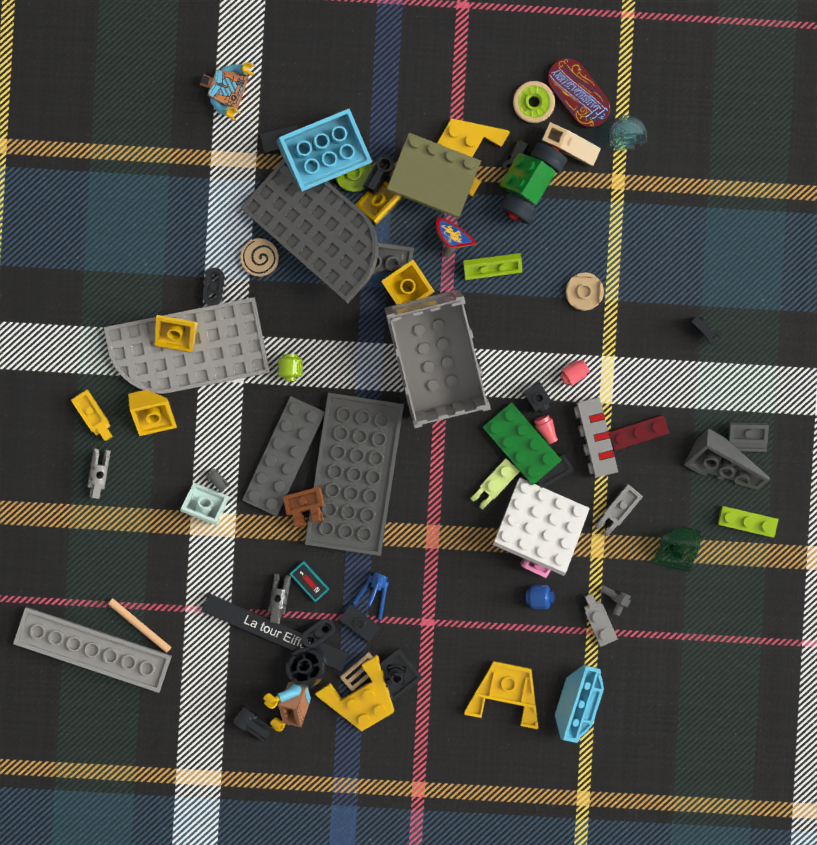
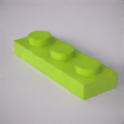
(492, 266)
(747, 521)

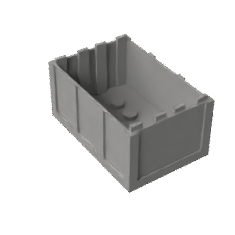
(436, 357)

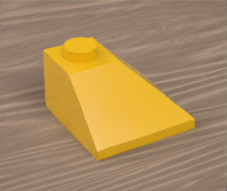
(150, 412)

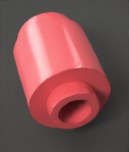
(574, 372)

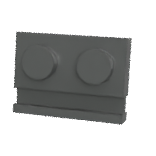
(749, 436)

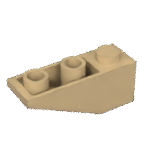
(571, 144)

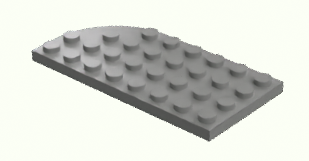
(225, 349)

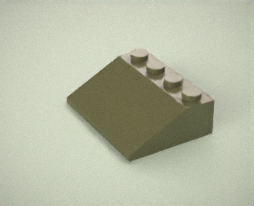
(433, 175)

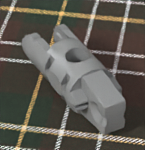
(98, 483)

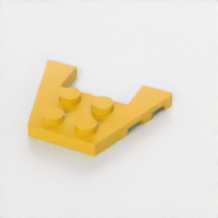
(466, 138)
(509, 685)
(365, 704)

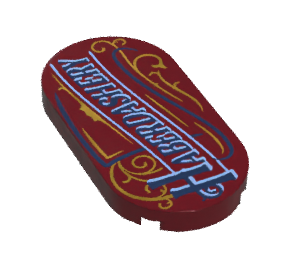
(578, 93)

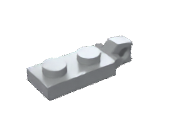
(599, 621)

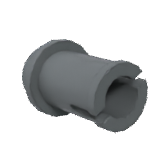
(217, 480)

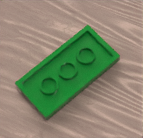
(522, 443)

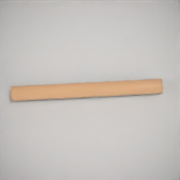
(139, 625)

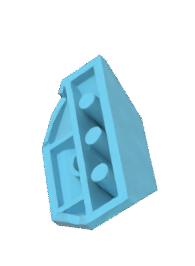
(579, 703)

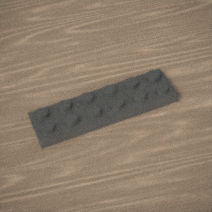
(283, 456)

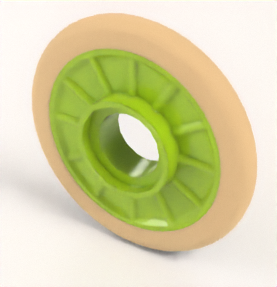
(527, 112)

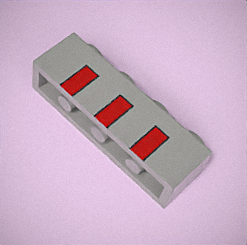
(596, 437)

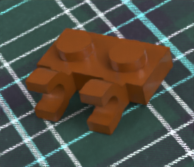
(304, 501)

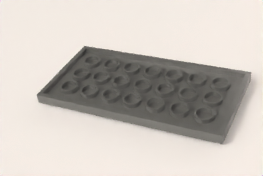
(355, 473)

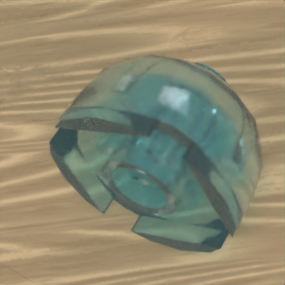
(627, 132)

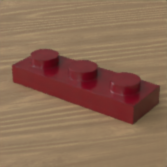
(638, 432)

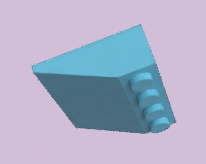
(324, 150)

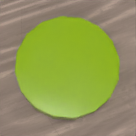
(355, 179)

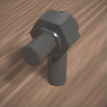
(622, 599)

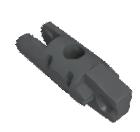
(278, 608)

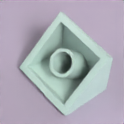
(205, 504)

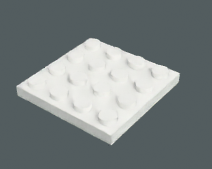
(541, 526)

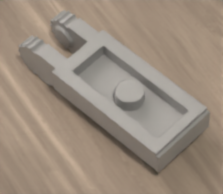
(620, 508)

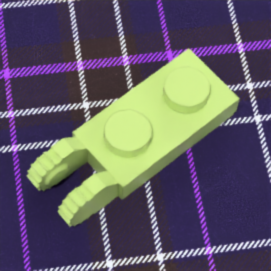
(496, 482)

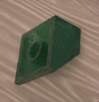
(678, 549)

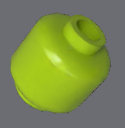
(290, 367)

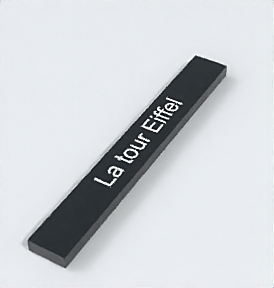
(264, 628)

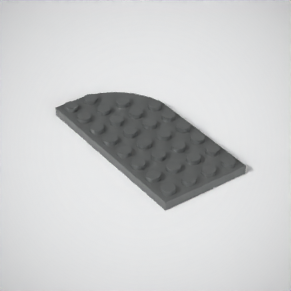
(318, 229)

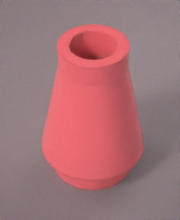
(546, 428)

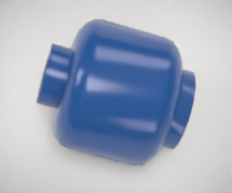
(539, 597)

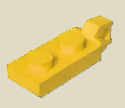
(92, 414)

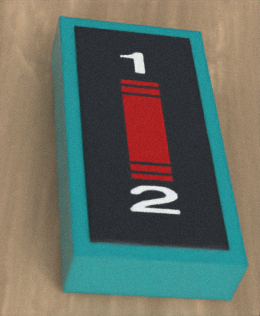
(309, 581)

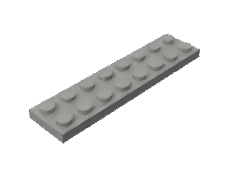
(92, 649)

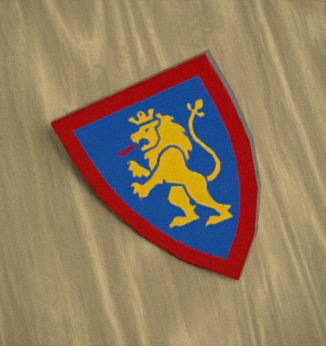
(452, 236)

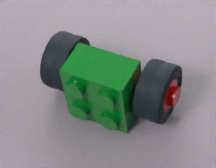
(529, 179)

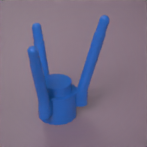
(377, 582)

